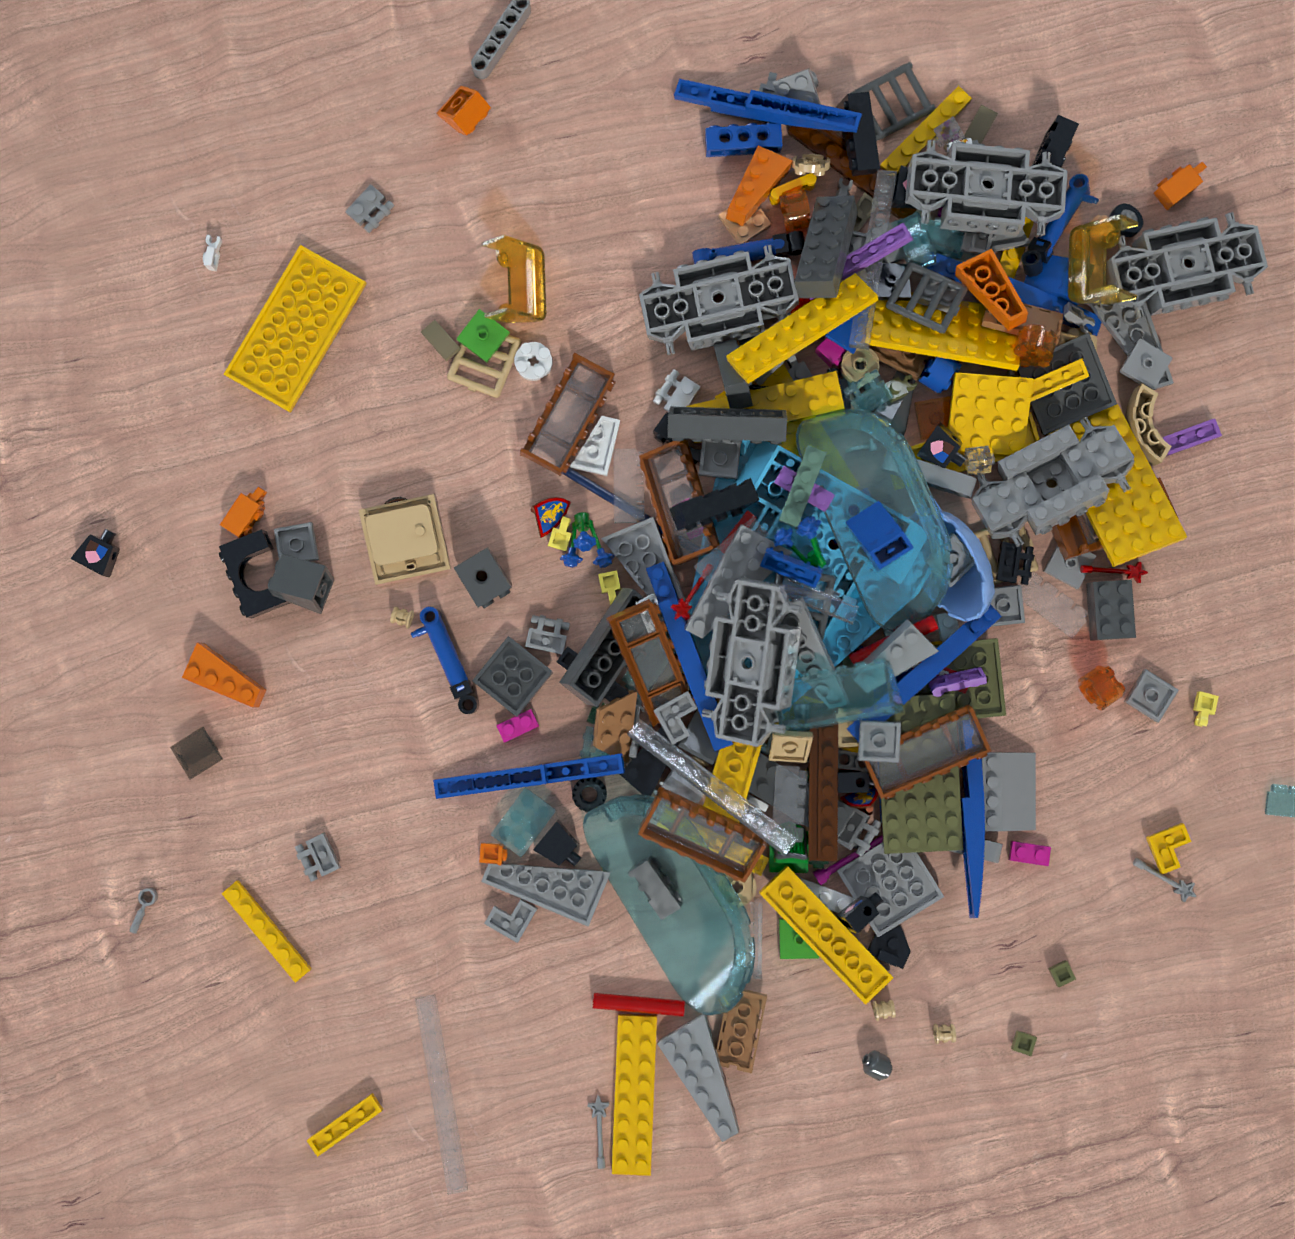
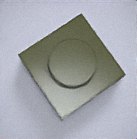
(1062, 973)
(1024, 1043)

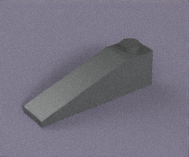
(897, 411)

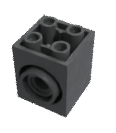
(483, 590)

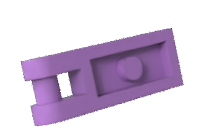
(957, 681)

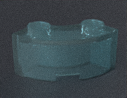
(945, 241)
(920, 248)

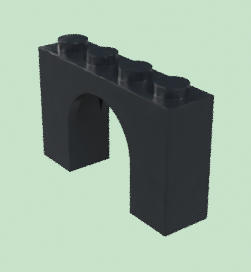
(236, 556)

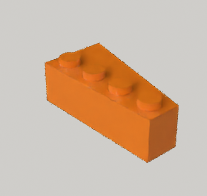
(761, 176)
(992, 287)
(217, 674)

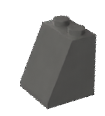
(301, 583)
(698, 740)

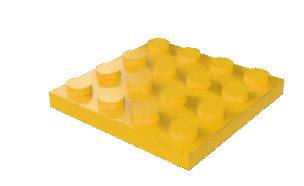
(990, 411)

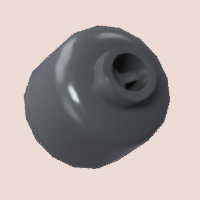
(877, 1065)

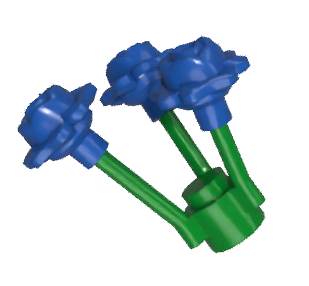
(807, 526)
(585, 543)

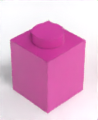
(830, 352)

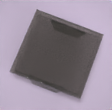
(196, 753)

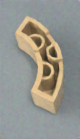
(1139, 418)

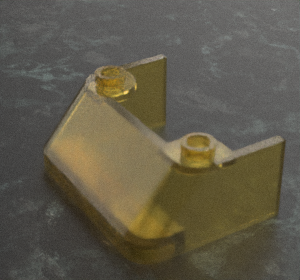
(1088, 261)
(525, 280)

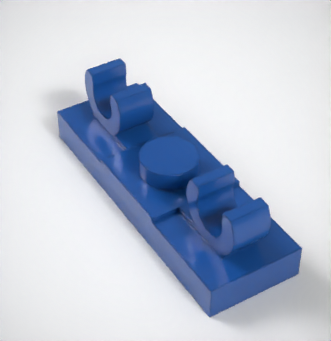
(791, 567)

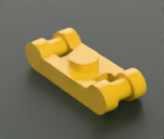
(807, 181)

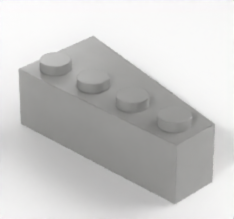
(903, 648)

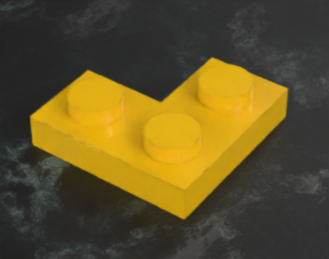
(1163, 845)

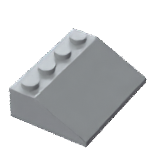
(1009, 791)

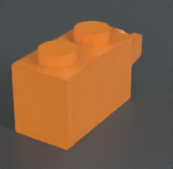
(1180, 185)
(245, 513)

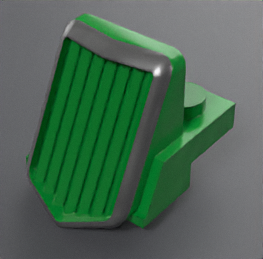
(795, 859)

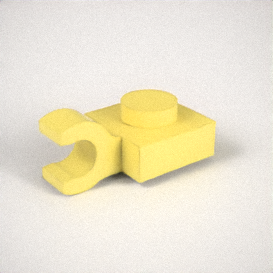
(560, 537)
(609, 584)
(1205, 705)

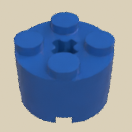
(938, 372)

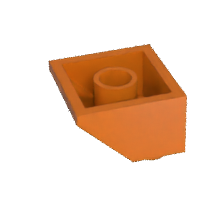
(464, 110)

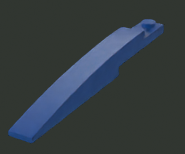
(767, 107)
(1028, 294)
(685, 648)
(933, 665)
(529, 776)
(973, 833)

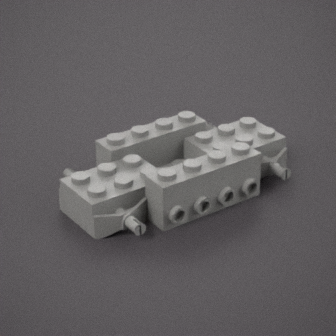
(968, 206)
(1158, 272)
(746, 292)
(1077, 467)
(754, 633)

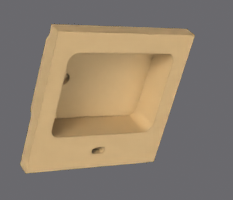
(403, 536)

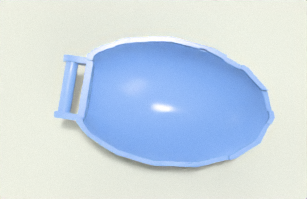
(975, 590)

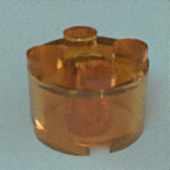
(795, 210)
(1035, 346)
(1101, 687)

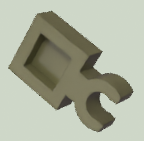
(900, 388)

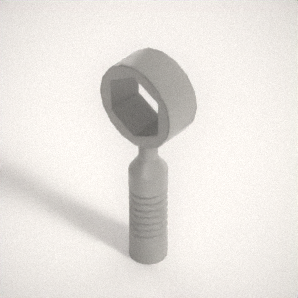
(140, 913)

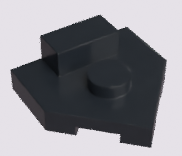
(891, 947)

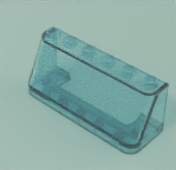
(842, 696)

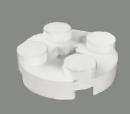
(528, 351)

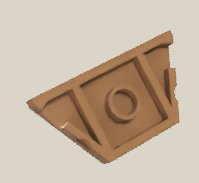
(613, 725)

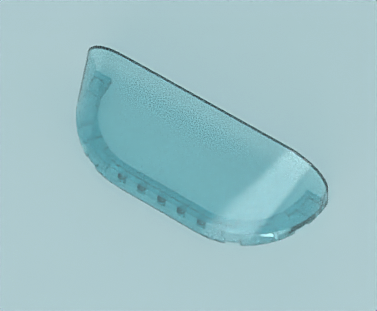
(873, 464)
(702, 944)

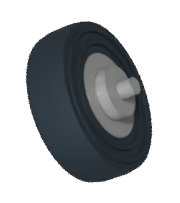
(1130, 212)

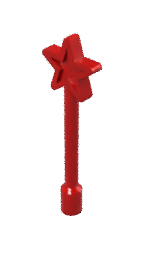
(1132, 571)
(683, 607)

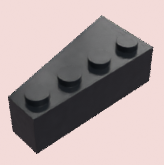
(1057, 141)
(861, 146)
(714, 506)
(645, 770)

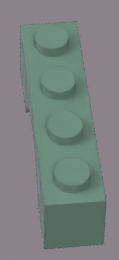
(802, 486)

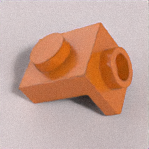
(493, 853)

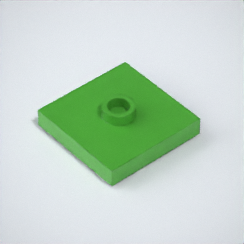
(483, 336)
(792, 945)

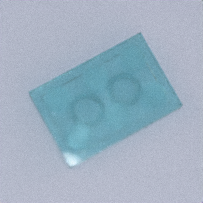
(523, 822)

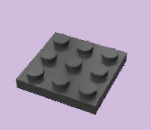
(512, 676)

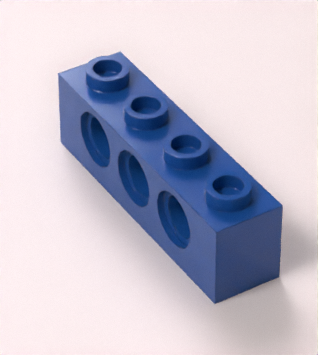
(735, 146)

